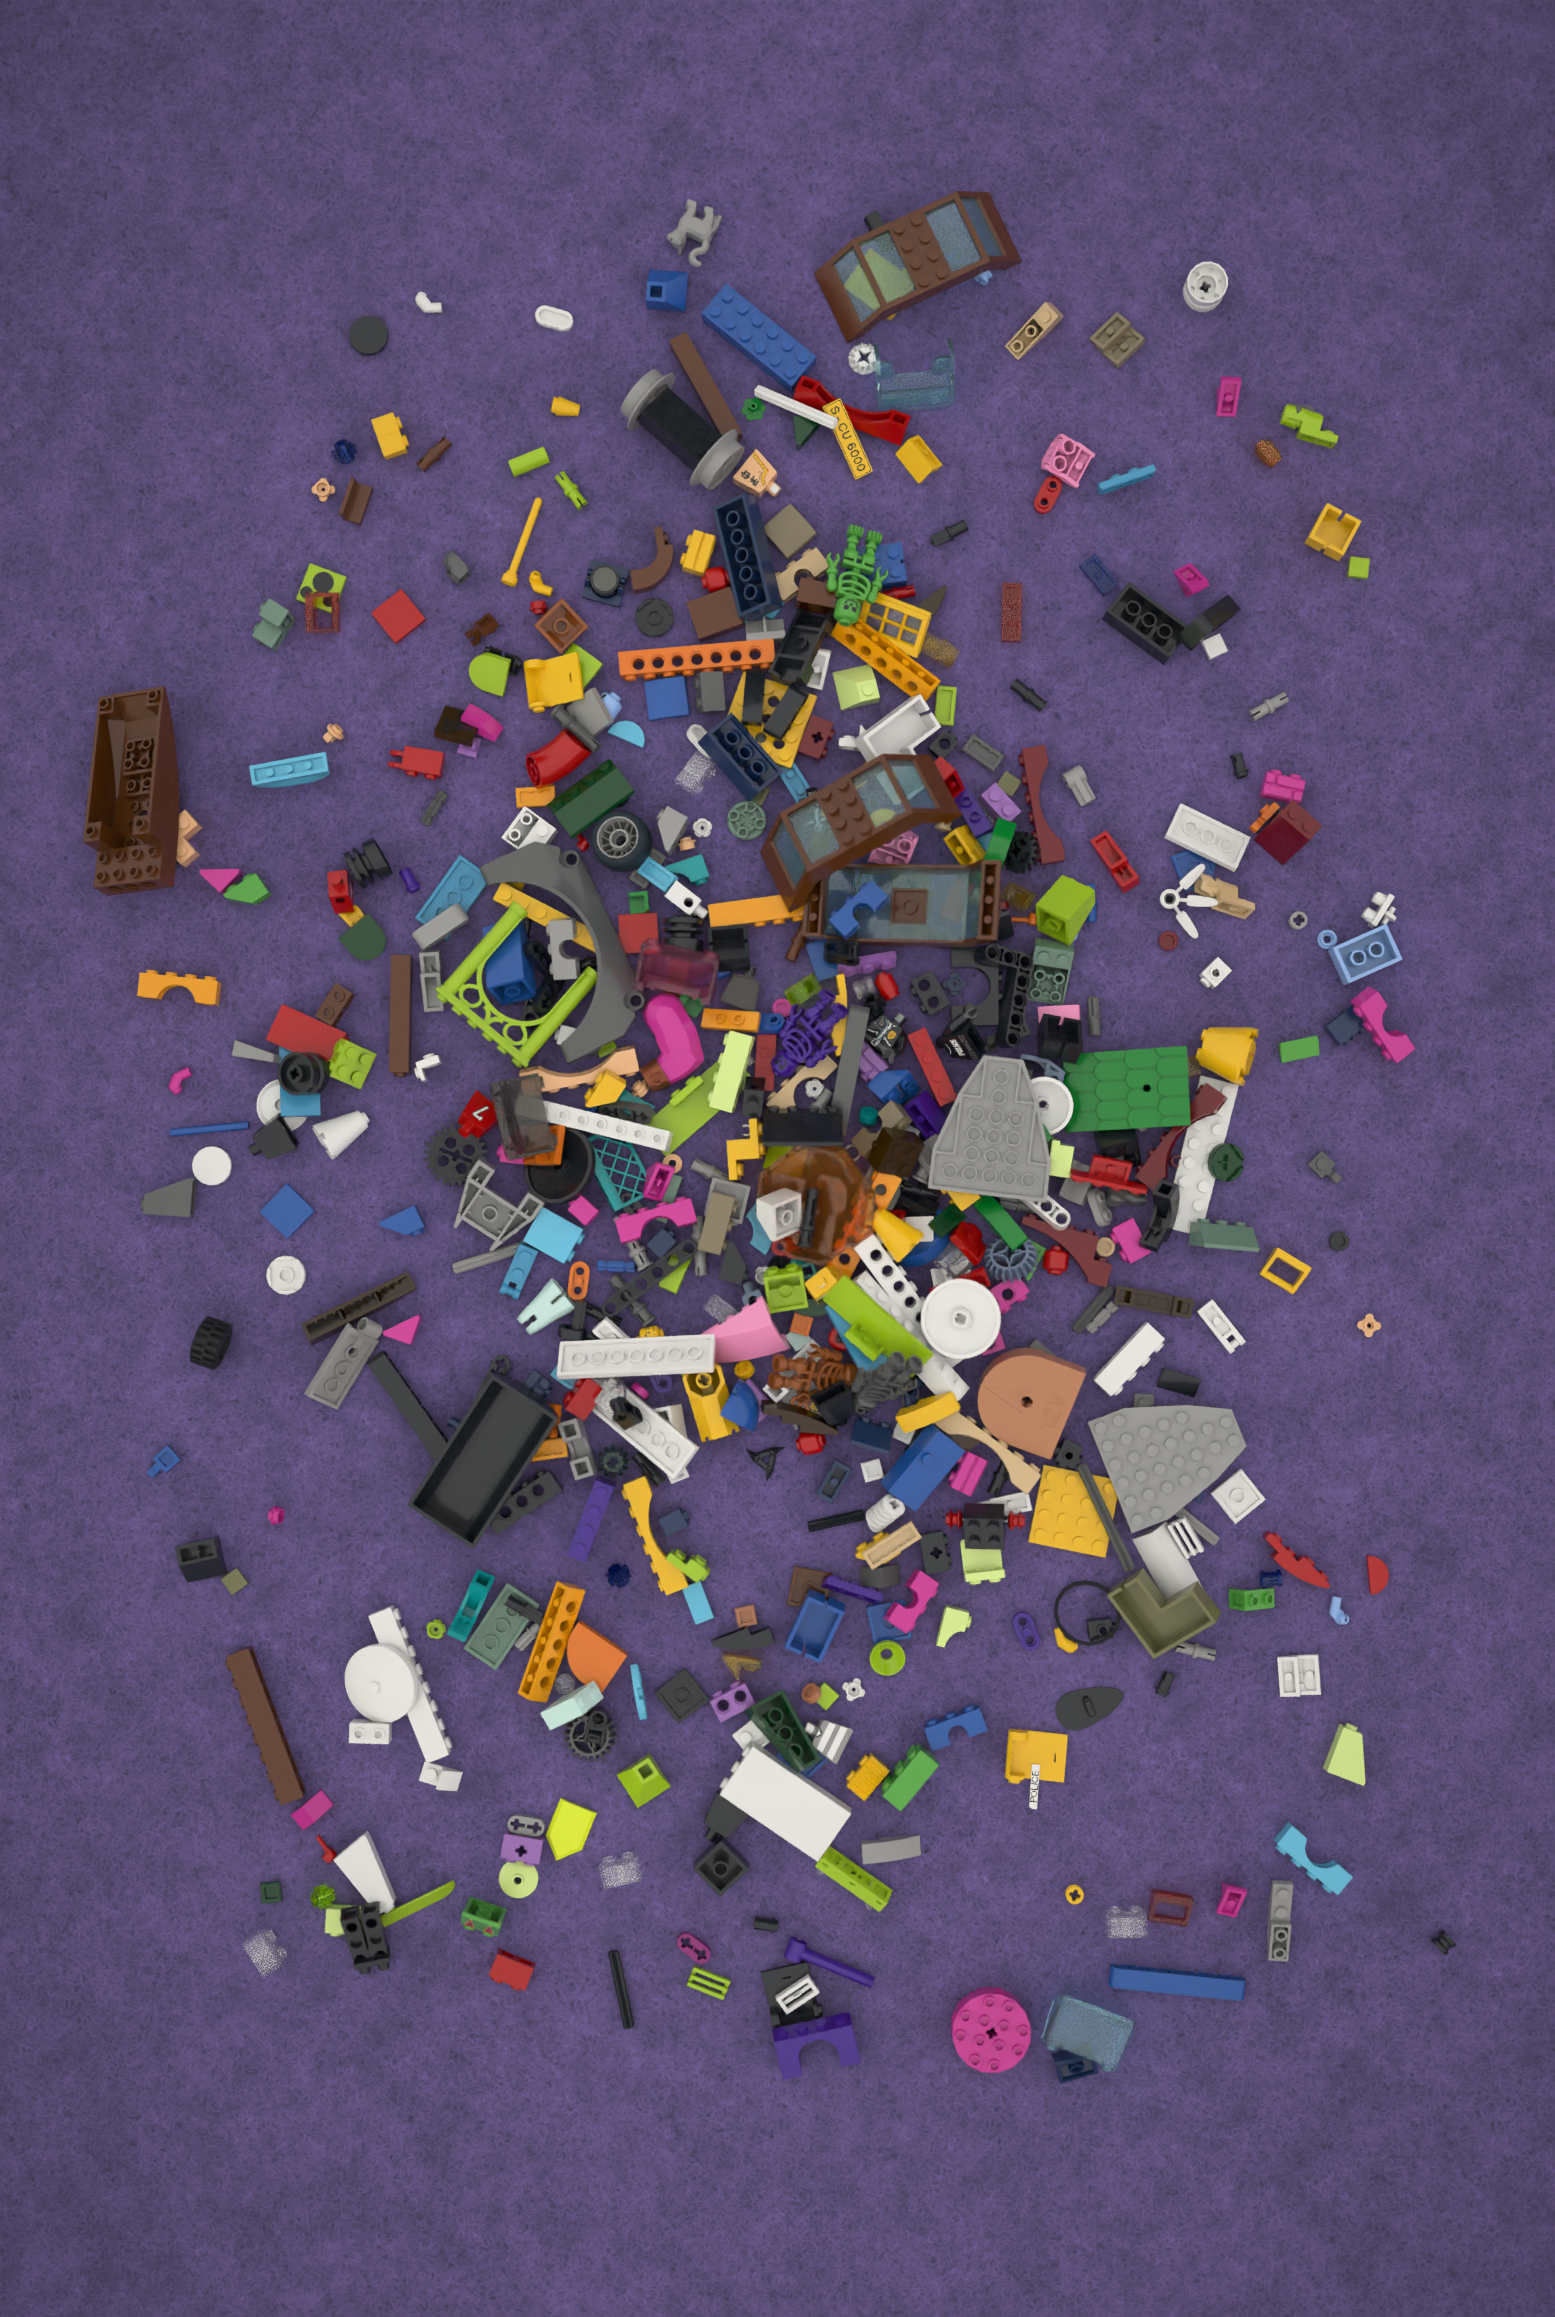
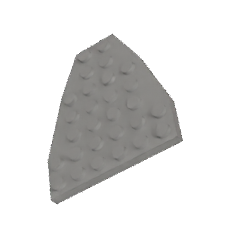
(994, 1136)
(1164, 1456)

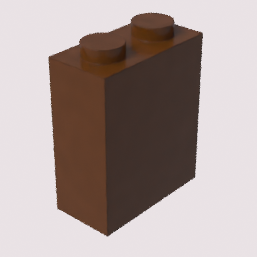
(715, 614)

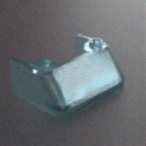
(915, 389)

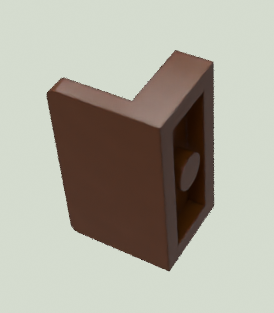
(355, 502)

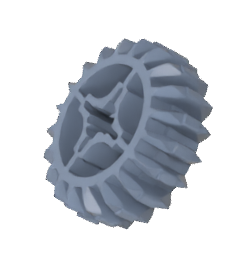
(1013, 1263)

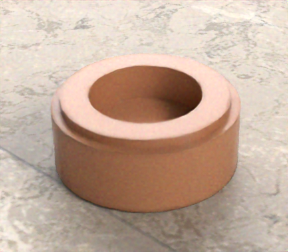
(811, 1693)

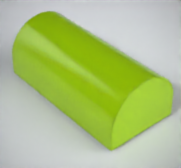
(528, 461)

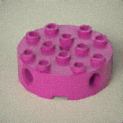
(995, 2049)

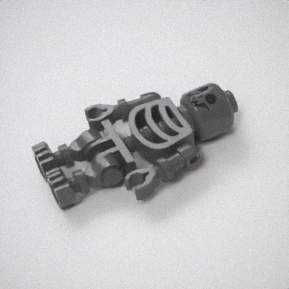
(880, 1387)

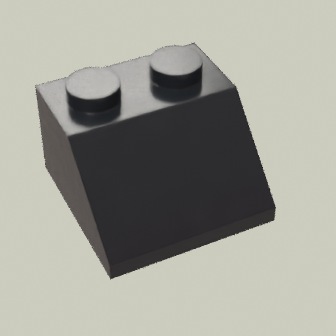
(733, 1266)

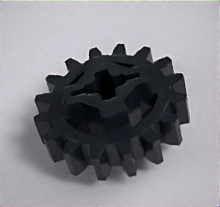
(1022, 855)

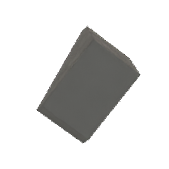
(880, 1576)

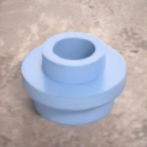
(1327, 933)

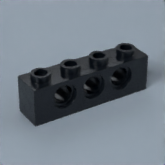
(551, 1488)

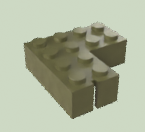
(1158, 1620)

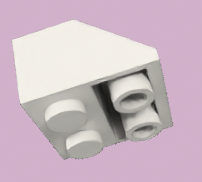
(528, 829)

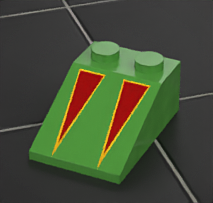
(482, 1917)

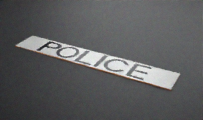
(1034, 1786)

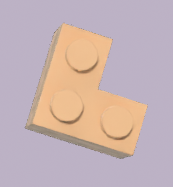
(187, 828)

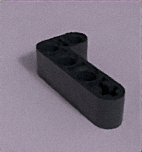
(1208, 622)

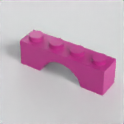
(1370, 1007)
(631, 1226)

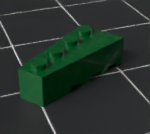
(782, 1727)

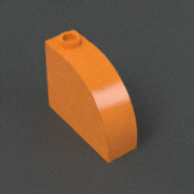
(593, 1656)

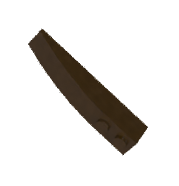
(355, 1309)

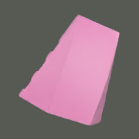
(748, 1335)

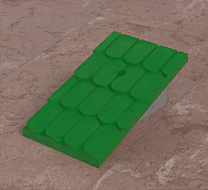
(1111, 1093)

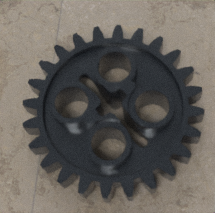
(449, 1171)

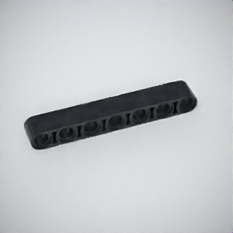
(408, 1403)

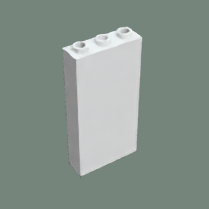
(785, 1801)

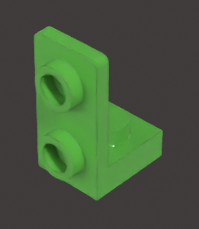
(1251, 1599)

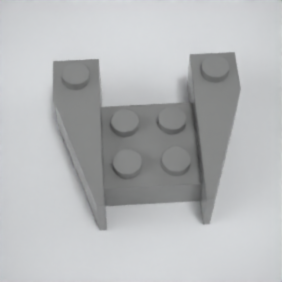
(491, 1211)

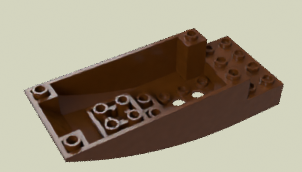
(130, 774)

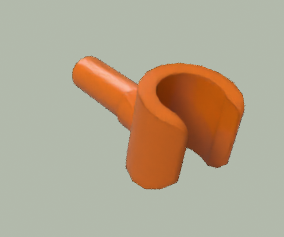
(1031, 920)

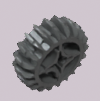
(580, 1737)

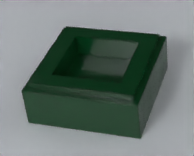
(271, 1892)

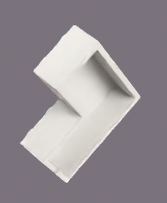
(898, 730)

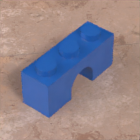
(868, 897)
(938, 1730)

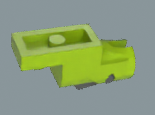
(1308, 425)

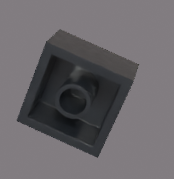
(720, 1865)

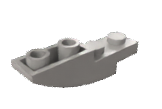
(1279, 1920)

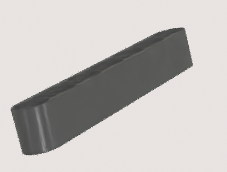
(850, 1061)

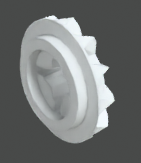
(854, 357)

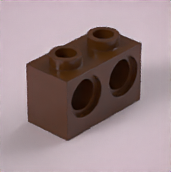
(335, 1005)

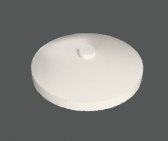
(960, 1318)
(381, 1683)

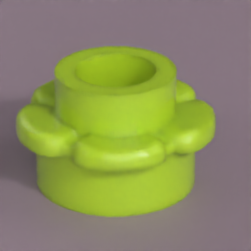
(435, 1624)

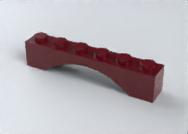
(1034, 764)
(1205, 1104)

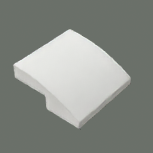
(1299, 1675)

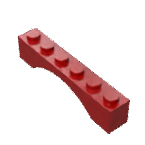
(887, 425)

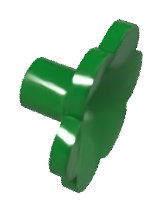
(753, 413)

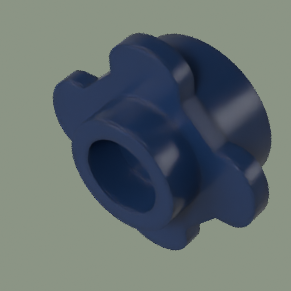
(959, 983)

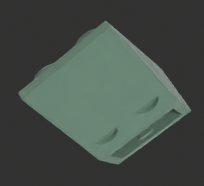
(1050, 971)

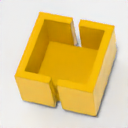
(1332, 534)

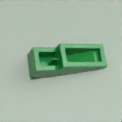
(1000, 1222)

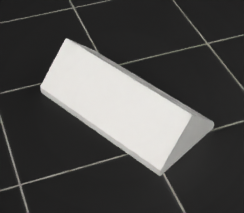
(1165, 1560)

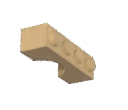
(785, 1096)

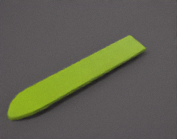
(417, 1904)

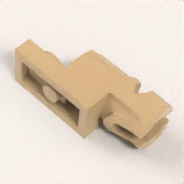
(1225, 894)

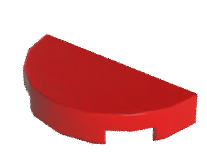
(1377, 1574)

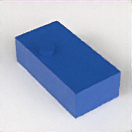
(922, 1466)

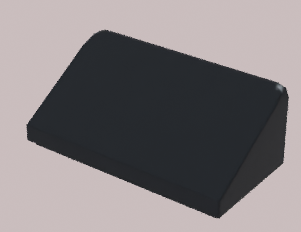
(1178, 1382)

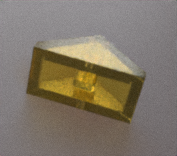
(1017, 897)

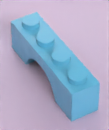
(1331, 1874)

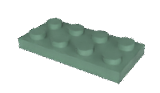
(499, 1628)

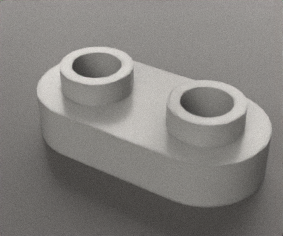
(1099, 1207)

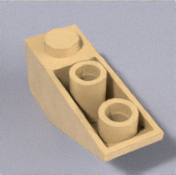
(1034, 330)

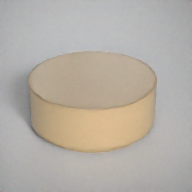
(1105, 1247)

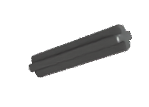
(1092, 1309)

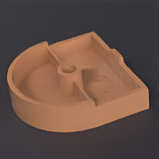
(1031, 1422)

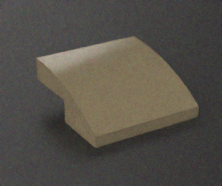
(1117, 340)
(789, 531)

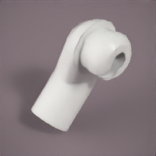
(425, 304)

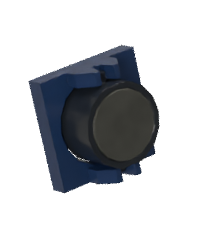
(605, 582)

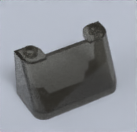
(522, 1116)

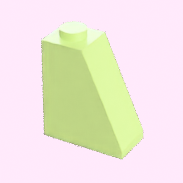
(1347, 1755)

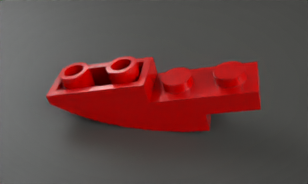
(1300, 1566)

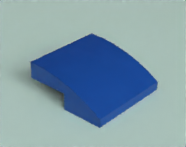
(667, 698)

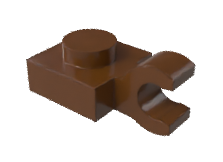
(484, 626)

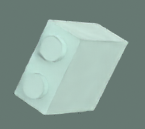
(572, 1705)

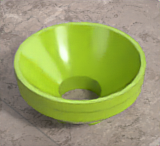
(889, 1665)

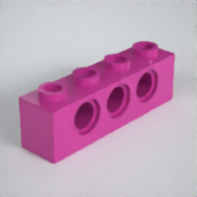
(1018, 1290)

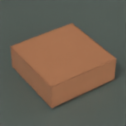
(746, 1616)

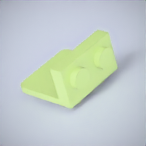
(981, 1564)

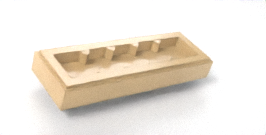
(891, 1545)

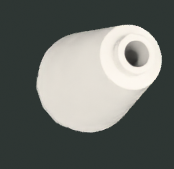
(340, 1132)

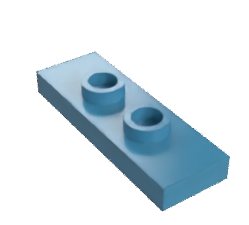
(1119, 481)

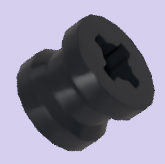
(1444, 1942)

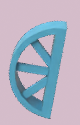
(290, 771)

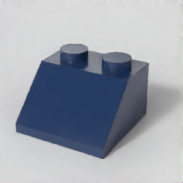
(871, 1435)

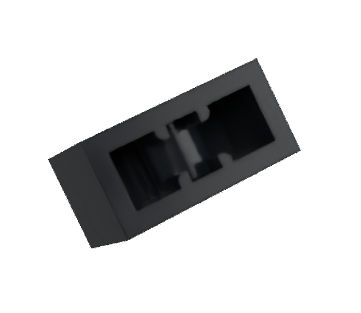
(932, 1563)

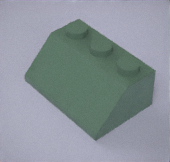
(1222, 1235)

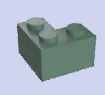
(274, 624)

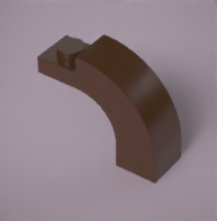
(653, 575)

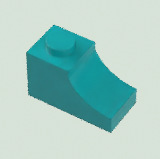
(692, 869)

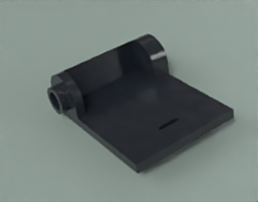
(775, 1983)

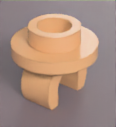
(334, 732)

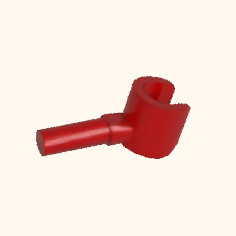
(583, 845)
(329, 1854)

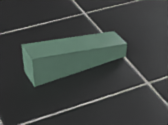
(671, 1193)

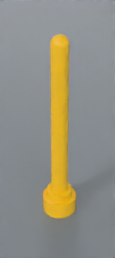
(510, 577)

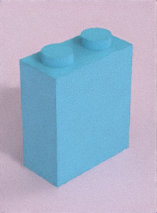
(554, 1235)

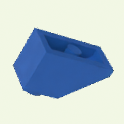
(406, 1222)

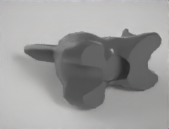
(1118, 1198)

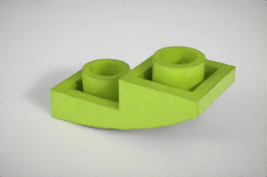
(674, 1280)

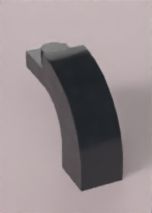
(1165, 1211)

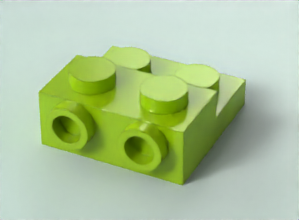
(350, 1063)
(785, 1288)
(694, 1567)

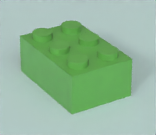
(909, 1776)

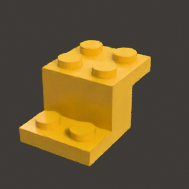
(745, 1150)

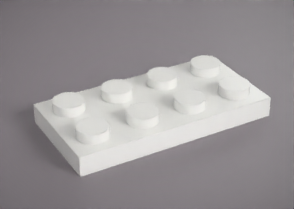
(1207, 837)

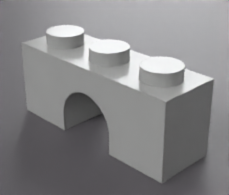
(562, 965)
(582, 1457)

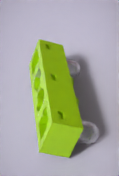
(854, 1879)

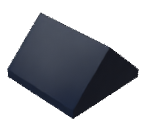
(1072, 2066)

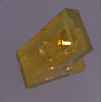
(939, 650)
(735, 1662)

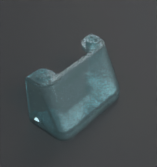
(1087, 2031)

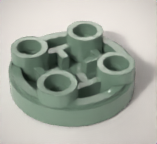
(746, 820)

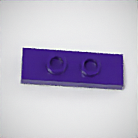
(973, 813)

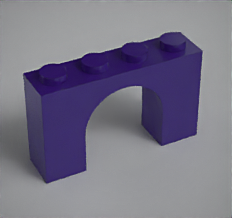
(591, 1518)
(835, 2029)

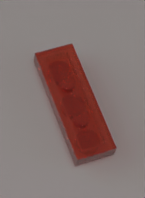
(1011, 612)

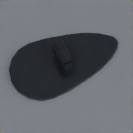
(1087, 1706)

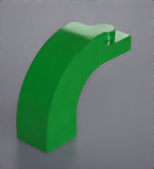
(1000, 840)

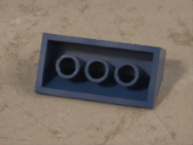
(740, 757)

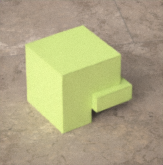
(1060, 1157)

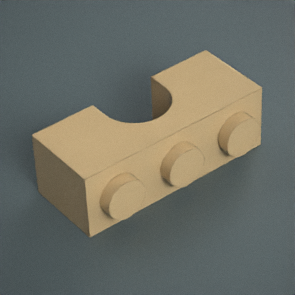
(811, 563)

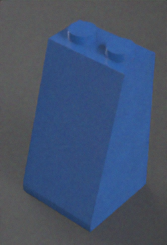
(508, 970)

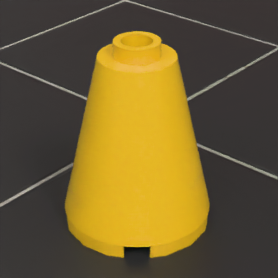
(895, 1234)

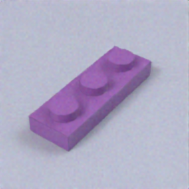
(869, 963)

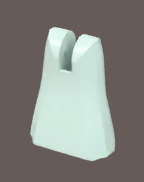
(547, 1307)

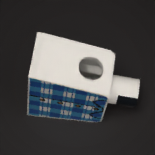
(679, 895)

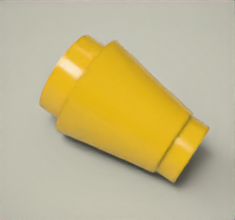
(564, 407)

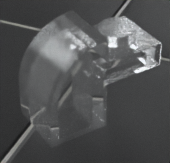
(612, 1388)

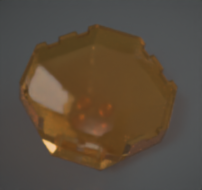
(843, 1203)

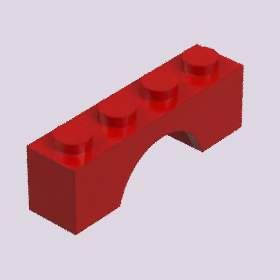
(932, 1067)

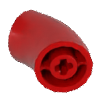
(556, 759)

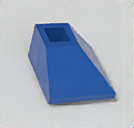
(666, 290)
(894, 1086)

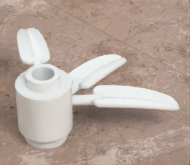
(1192, 900)

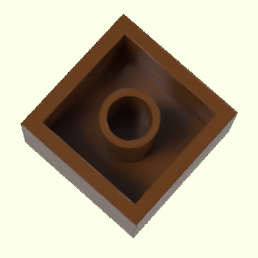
(815, 597)

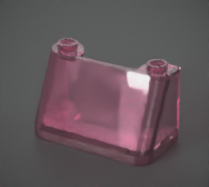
(677, 970)

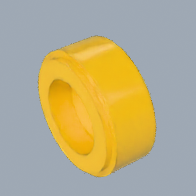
(744, 1369)

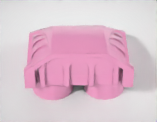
(1071, 459)
(895, 851)

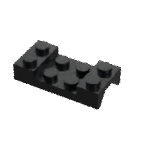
(800, 647)

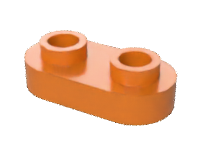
(577, 1280)

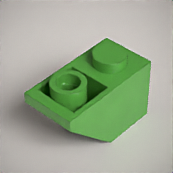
(249, 891)

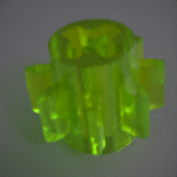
(322, 1896)

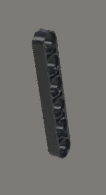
(651, 1280)

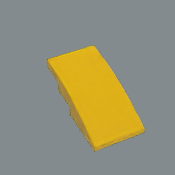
(840, 1027)

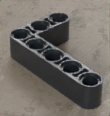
(1012, 990)

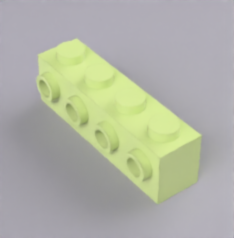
(731, 1071)

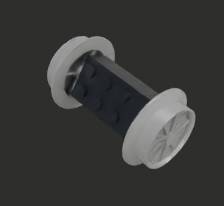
(681, 429)

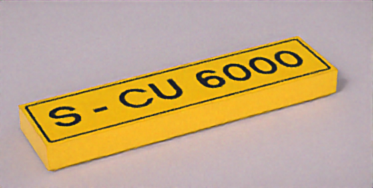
(848, 440)

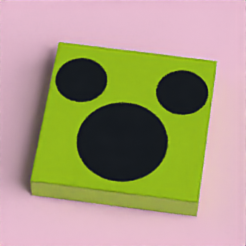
(323, 581)

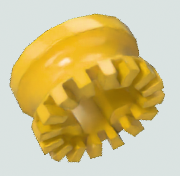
(1071, 1888)

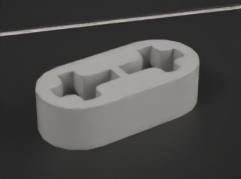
(527, 1820)

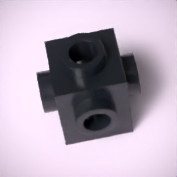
(1064, 1447)

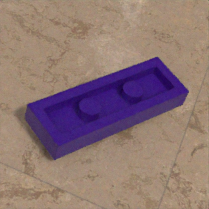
(852, 1589)

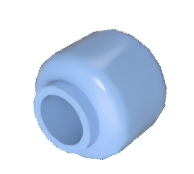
(612, 703)

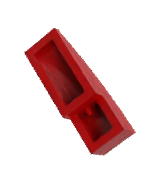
(1115, 861)

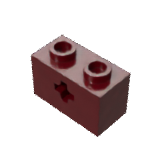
(816, 727)

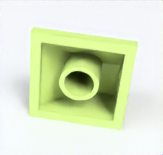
(856, 687)

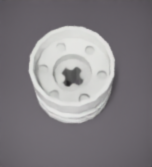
(1209, 276)

